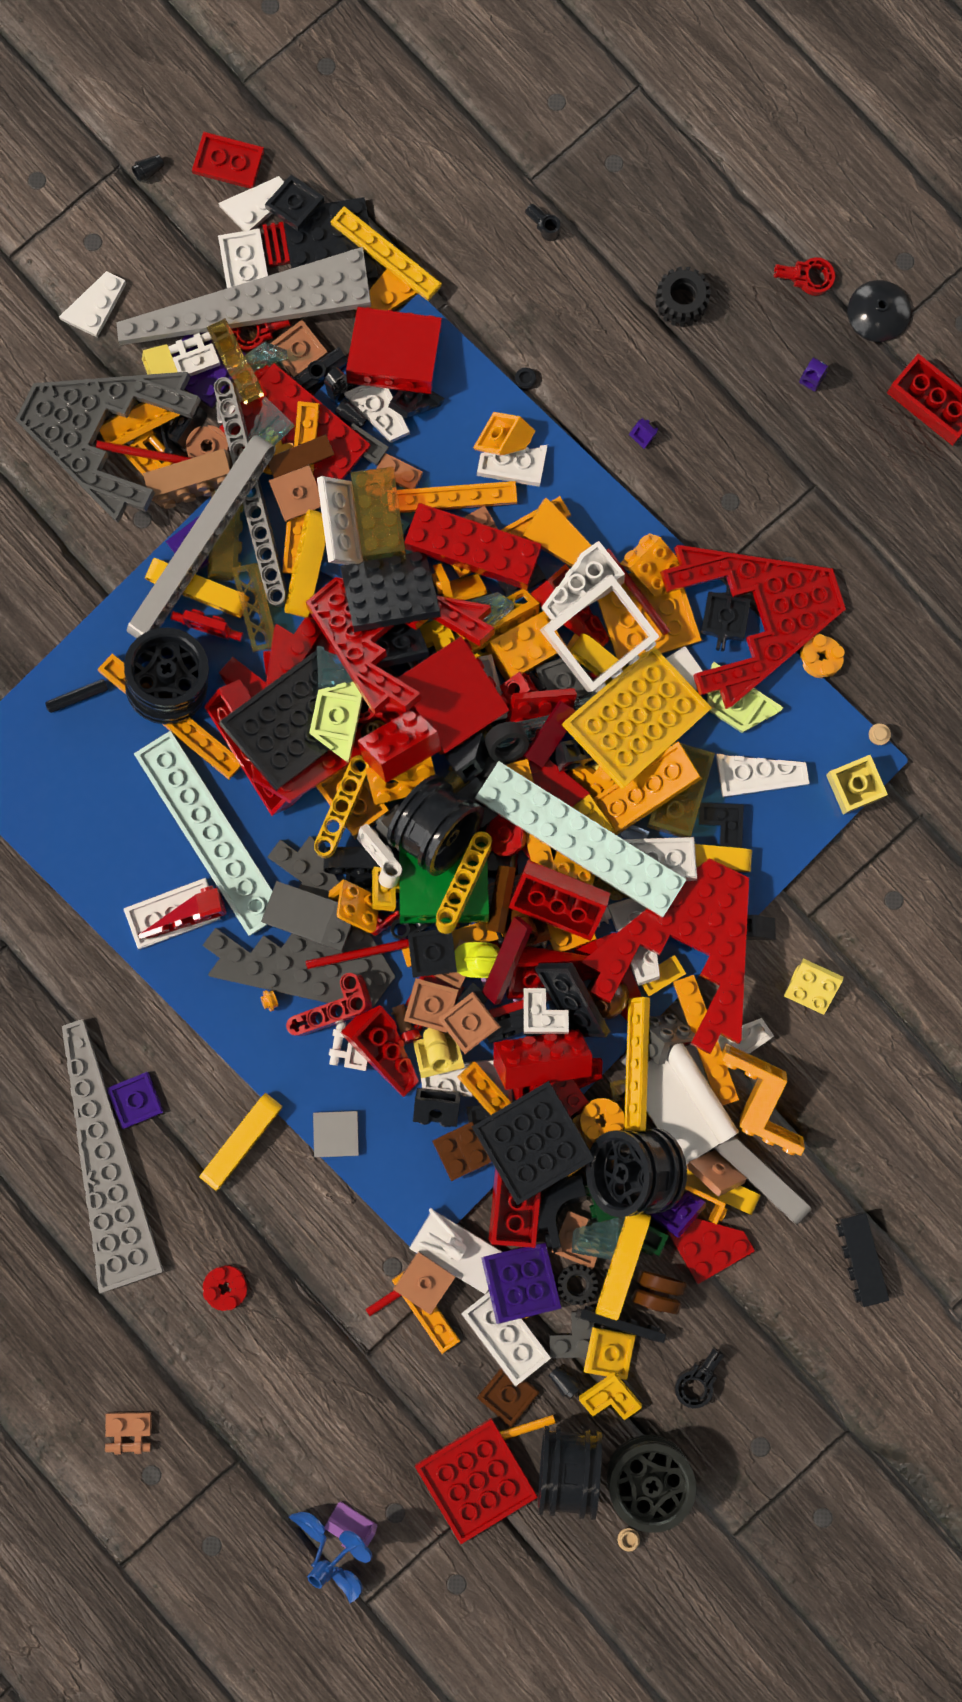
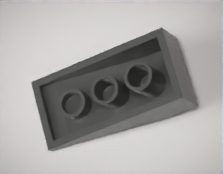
(306, 916)

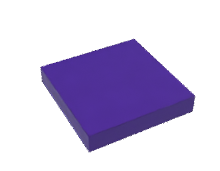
(135, 1100)

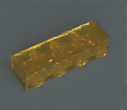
(226, 550)

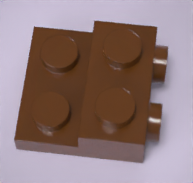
(461, 1151)

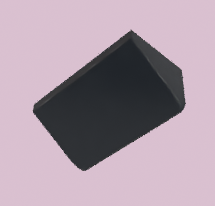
(183, 426)

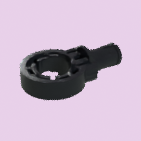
(707, 1368)

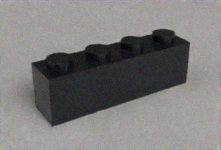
(862, 1259)

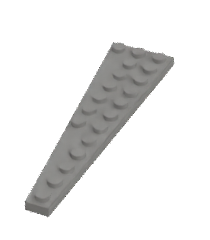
(303, 291)
(116, 1213)

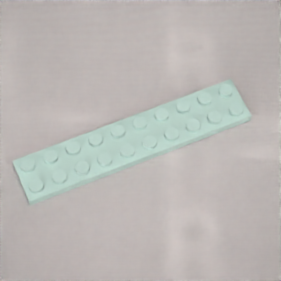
(207, 830)
(580, 839)

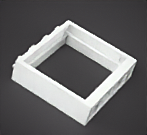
(573, 609)

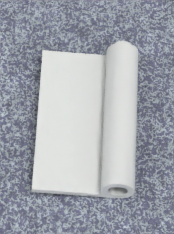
(686, 1104)

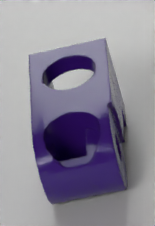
(813, 373)

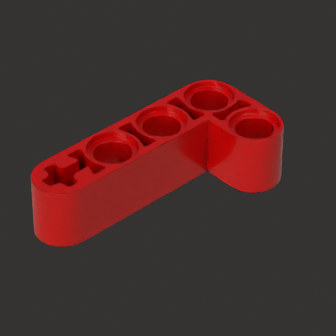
(328, 1010)

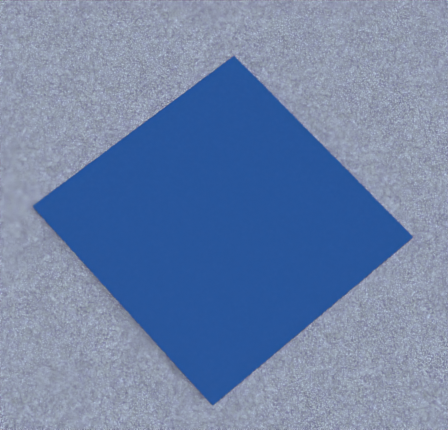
(107, 840)

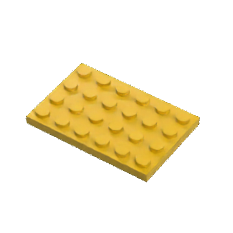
(636, 717)

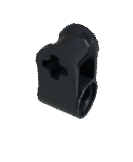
(411, 928)

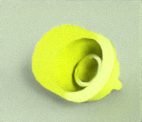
(475, 959)

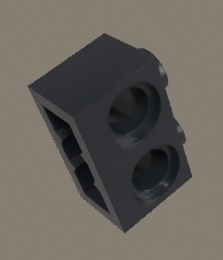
(572, 756)

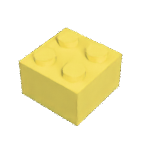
(856, 784)

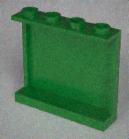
(423, 893)

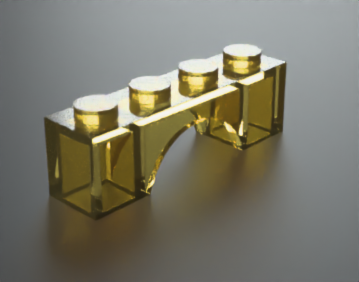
(234, 361)

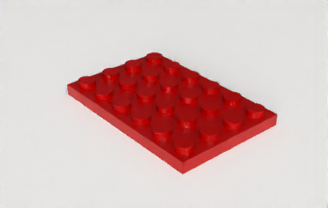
(285, 394)

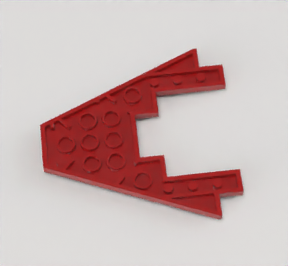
(791, 601)
(285, 653)
(361, 653)
(705, 916)

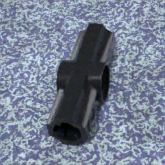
(327, 363)

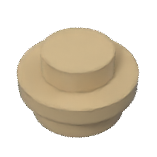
(879, 734)
(628, 1539)

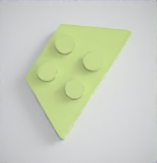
(745, 713)
(337, 718)

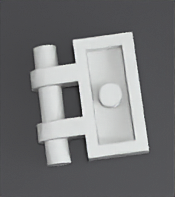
(195, 360)
(352, 1057)

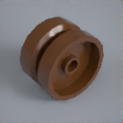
(657, 1296)

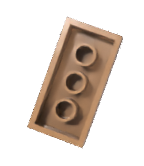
(188, 478)

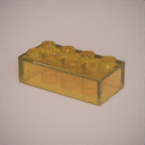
(378, 513)
(680, 813)

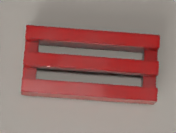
(273, 227)

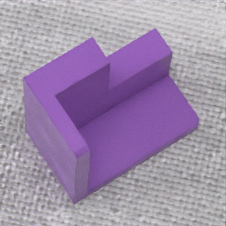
(347, 1519)

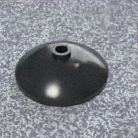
(874, 322)

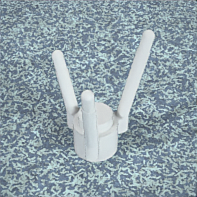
(452, 1248)

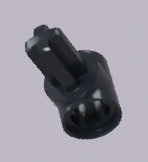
(543, 221)

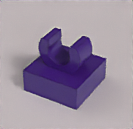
(643, 433)

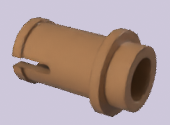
(399, 1014)

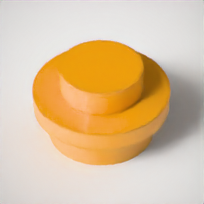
(269, 1000)

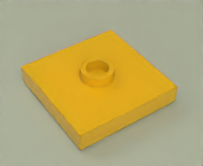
(609, 1353)

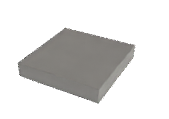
(336, 1134)

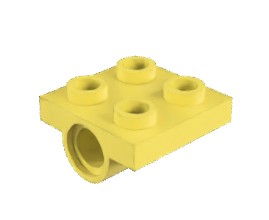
(813, 986)
(437, 1053)

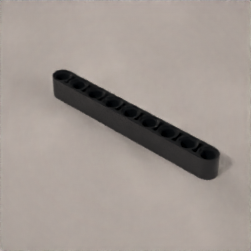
(358, 861)

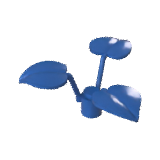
(324, 1570)

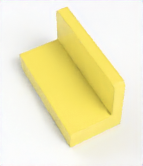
(158, 360)

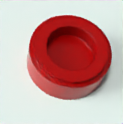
(410, 1036)

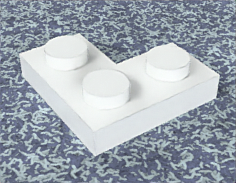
(538, 1019)

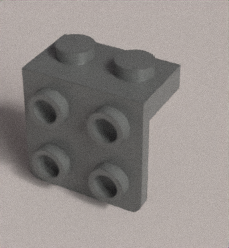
(663, 1032)

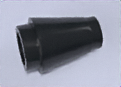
(147, 167)
(350, 413)
(565, 1383)

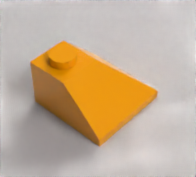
(504, 435)

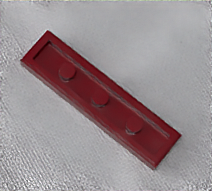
(507, 960)

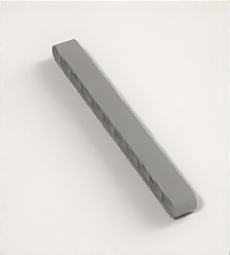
(257, 501)
(202, 536)
(760, 1176)

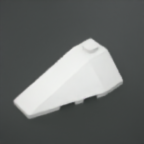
(588, 571)

